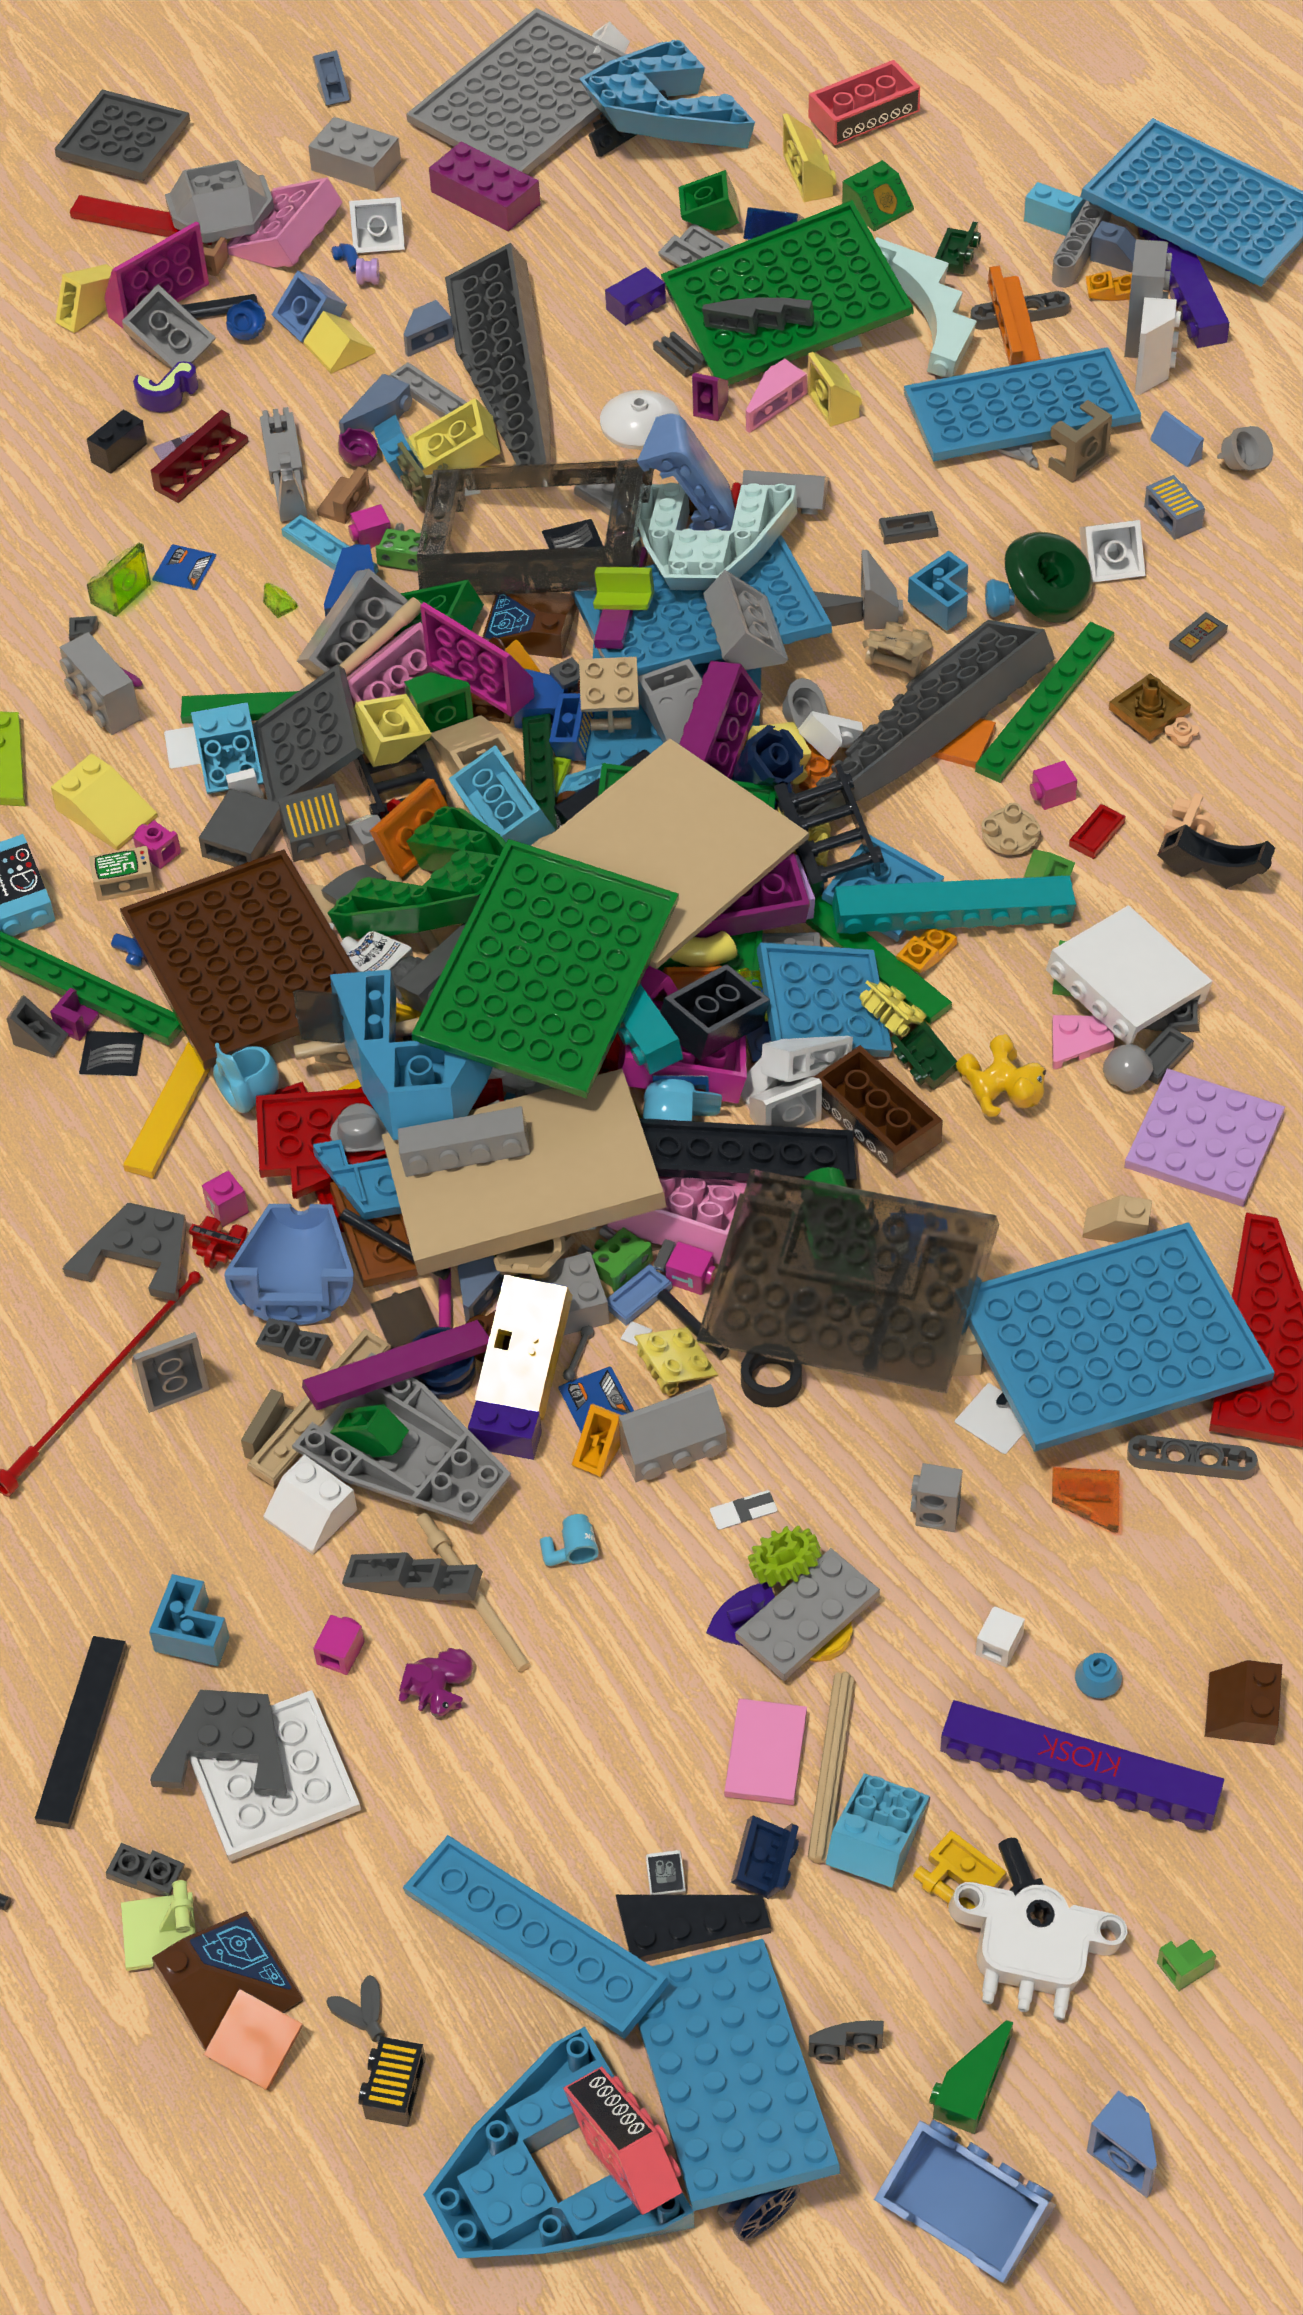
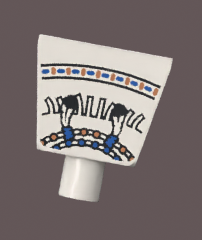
(375, 952)

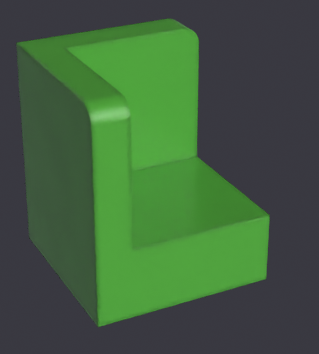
(1047, 865)
(1185, 1963)

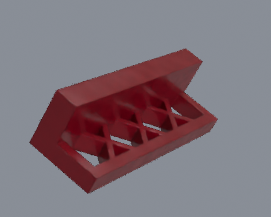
(191, 455)

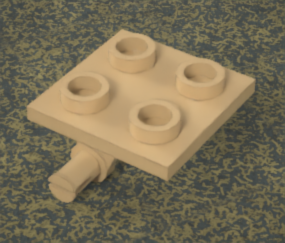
(609, 687)

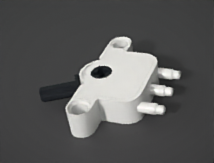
(1023, 1950)

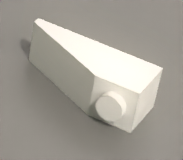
(802, 1057)

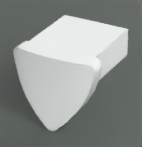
(245, 782)

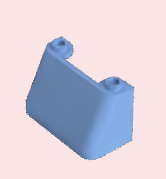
(679, 453)

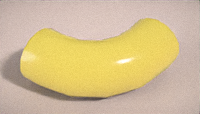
(707, 951)

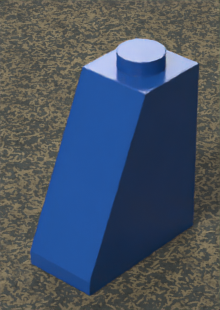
(351, 559)

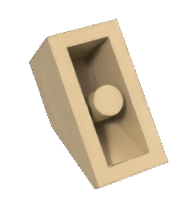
(1118, 1219)

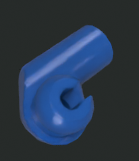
(346, 252)
(128, 945)

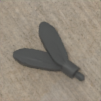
(362, 2017)

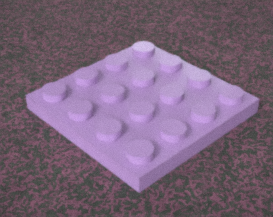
(1204, 1137)

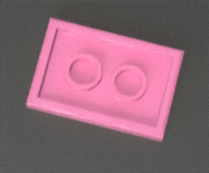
(765, 1751)

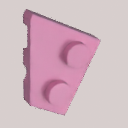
(1078, 1037)

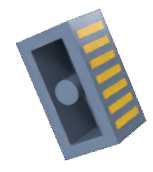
(1174, 507)

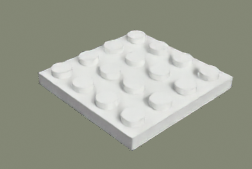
(313, 1778)

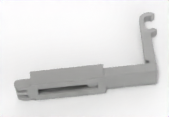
(284, 458)

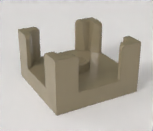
(1085, 446)

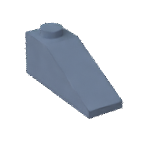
(380, 402)

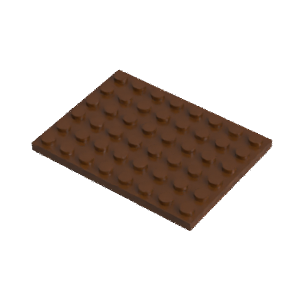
(236, 953)

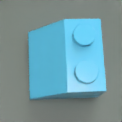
(1052, 208)

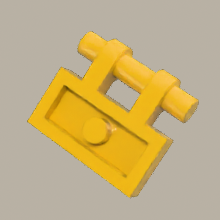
(963, 1864)

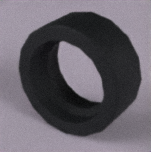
(769, 1396)

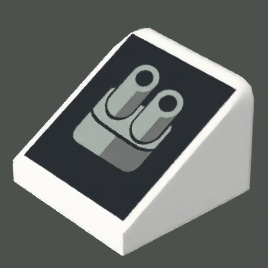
(665, 1873)

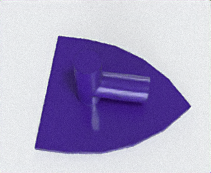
(738, 1611)

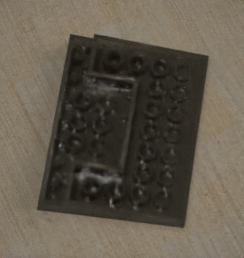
(848, 1280)

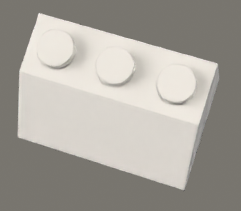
(1156, 342)

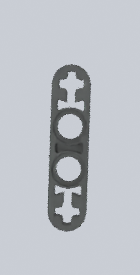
(1056, 304)
(1192, 1451)

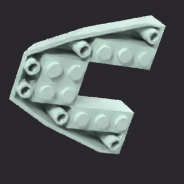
(697, 557)

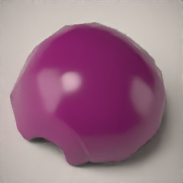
(357, 447)

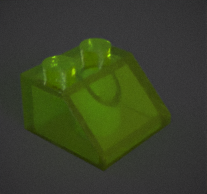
(120, 581)

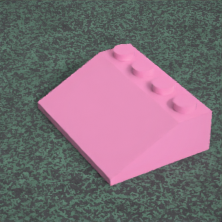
(292, 224)
(695, 1214)

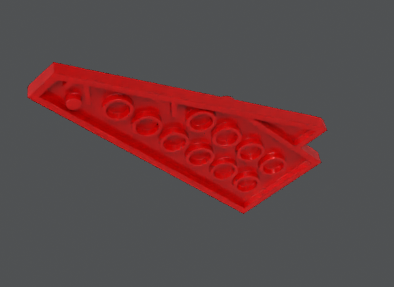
(296, 1121)
(1272, 1306)

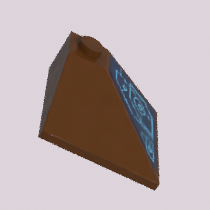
(534, 619)
(212, 1966)

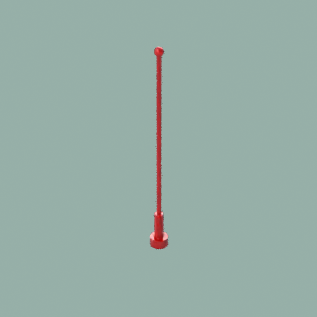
(8, 1478)

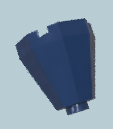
(769, 758)

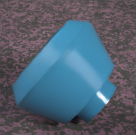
(998, 597)
(1098, 1676)

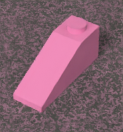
(776, 391)

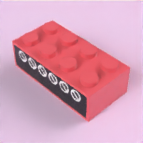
(864, 102)
(624, 2139)

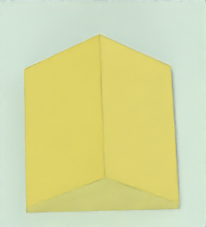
(336, 342)

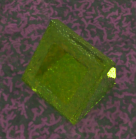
(278, 600)

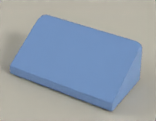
(1178, 440)

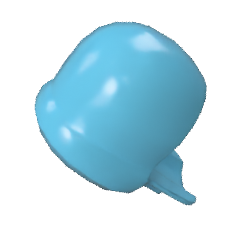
(245, 1076)
(678, 1101)

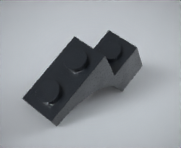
(1228, 864)

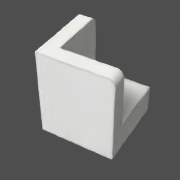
(1000, 1636)

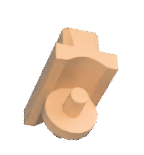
(1191, 813)

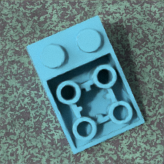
(225, 744)
(876, 1830)

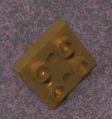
(1154, 701)

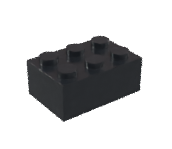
(714, 1011)

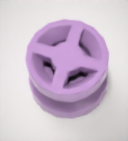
(367, 271)

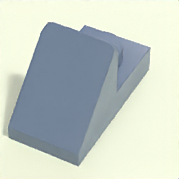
(330, 78)

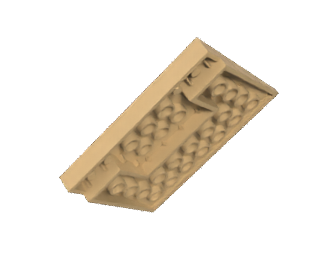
(681, 831)
(581, 1173)

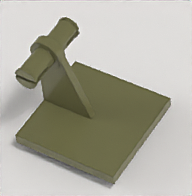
(413, 477)

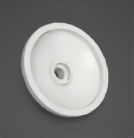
(630, 416)

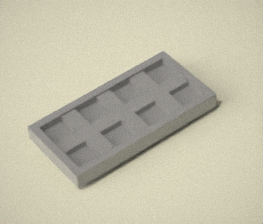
(807, 1614)

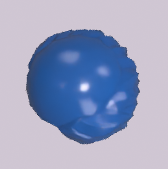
(245, 320)

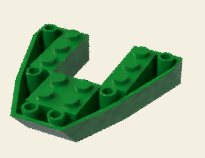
(462, 858)

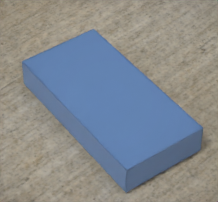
(637, 1294)

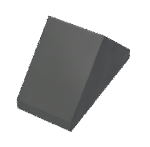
(34, 1029)

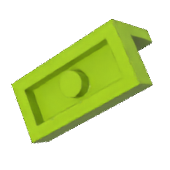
(623, 588)

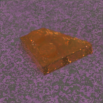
(1088, 1494)

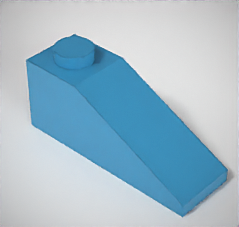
(388, 436)

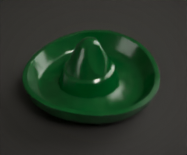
(1049, 575)

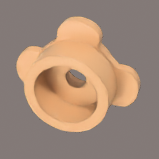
(1181, 731)

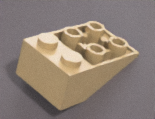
(469, 740)

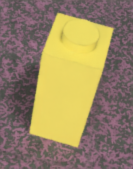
(82, 296)

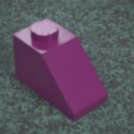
(709, 396)

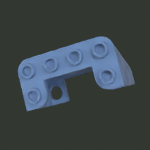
(966, 2199)

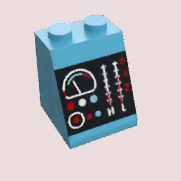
(22, 891)

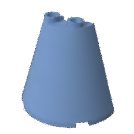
(292, 1265)

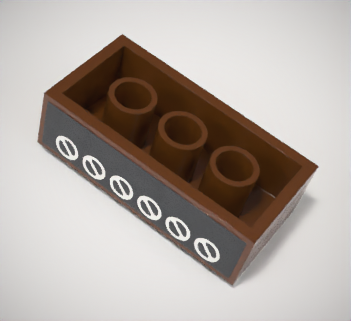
(879, 1110)

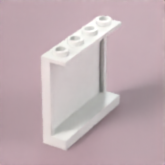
(1127, 973)

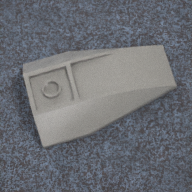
(435, 1469)

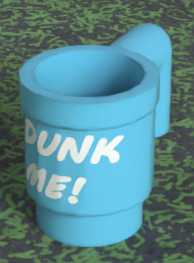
(578, 1543)

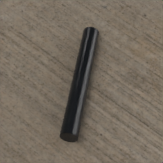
(687, 1319)

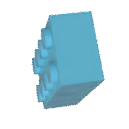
(500, 798)

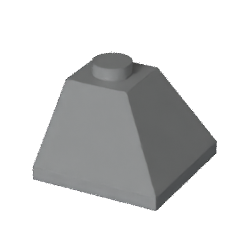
(878, 595)

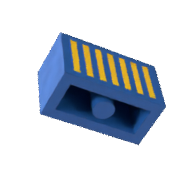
(570, 728)

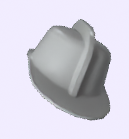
(1247, 449)
(801, 700)
(359, 1129)

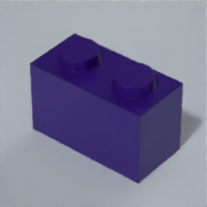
(635, 296)
(506, 1429)

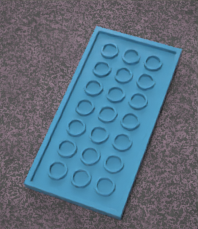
(1017, 403)
(734, 2078)

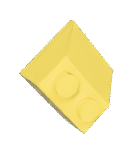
(832, 391)
(389, 728)

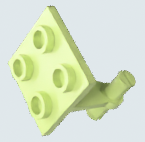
(156, 1924)

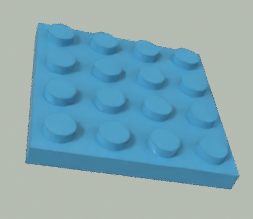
(818, 994)

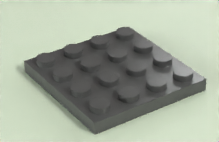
(122, 135)
(308, 736)

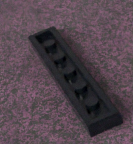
(81, 1732)

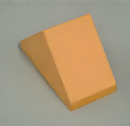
(598, 1441)

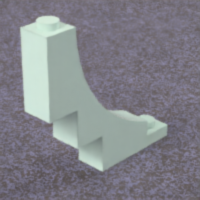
(923, 282)

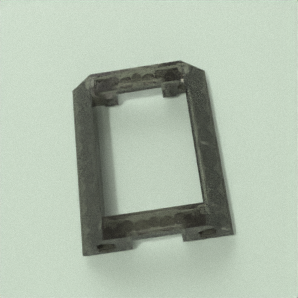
(538, 568)

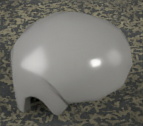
(1127, 1067)

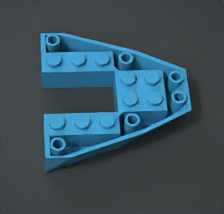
(631, 100)
(405, 1079)
(494, 2194)

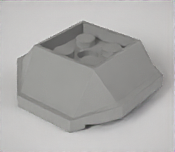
(222, 198)

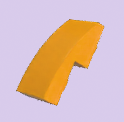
(1105, 287)
(927, 949)

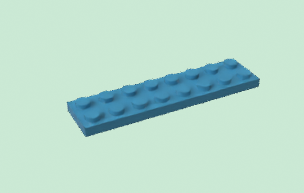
(536, 1936)

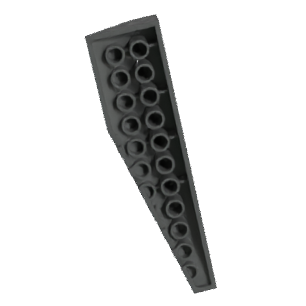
(502, 348)
(940, 706)

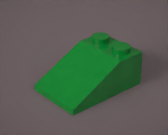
(454, 600)

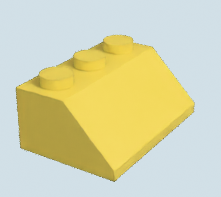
(806, 161)

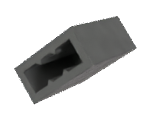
(240, 829)

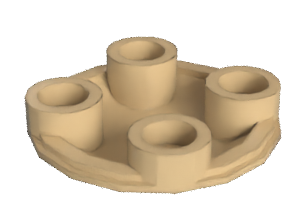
(1010, 830)

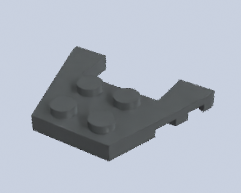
(139, 1237)
(226, 1728)

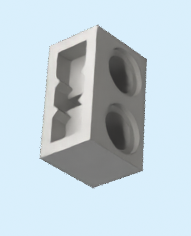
(937, 1497)

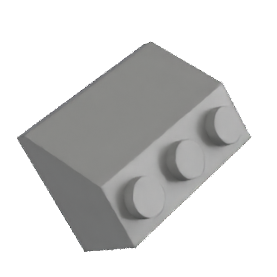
(810, 489)
(672, 1433)

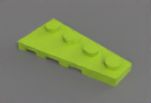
(11, 760)

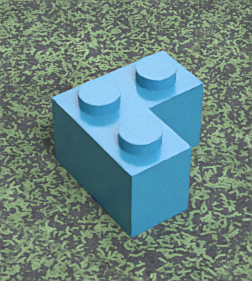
(940, 590)
(183, 1626)

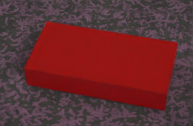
(1097, 831)

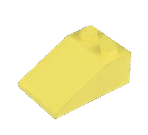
(458, 439)
(101, 802)

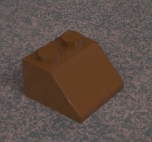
(1244, 1702)

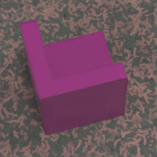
(73, 1016)

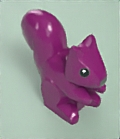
(429, 1677)

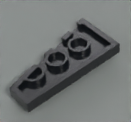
(685, 1923)

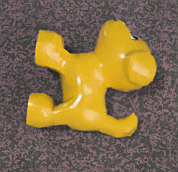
(1022, 1084)

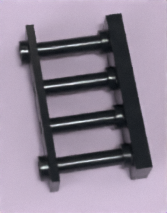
(424, 770)
(809, 850)

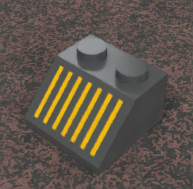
(313, 822)

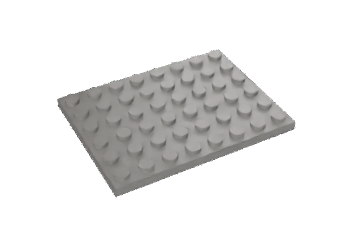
(518, 93)

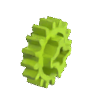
(786, 1556)

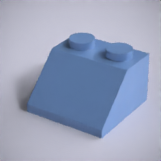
(304, 303)
(1124, 2142)

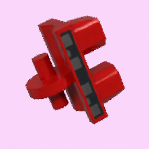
(214, 1244)

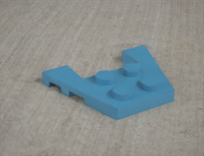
(365, 1184)

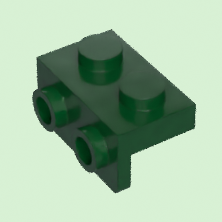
(958, 248)
(927, 1054)

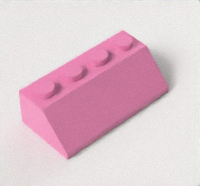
(391, 666)

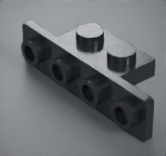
(606, 136)

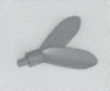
(1021, 452)

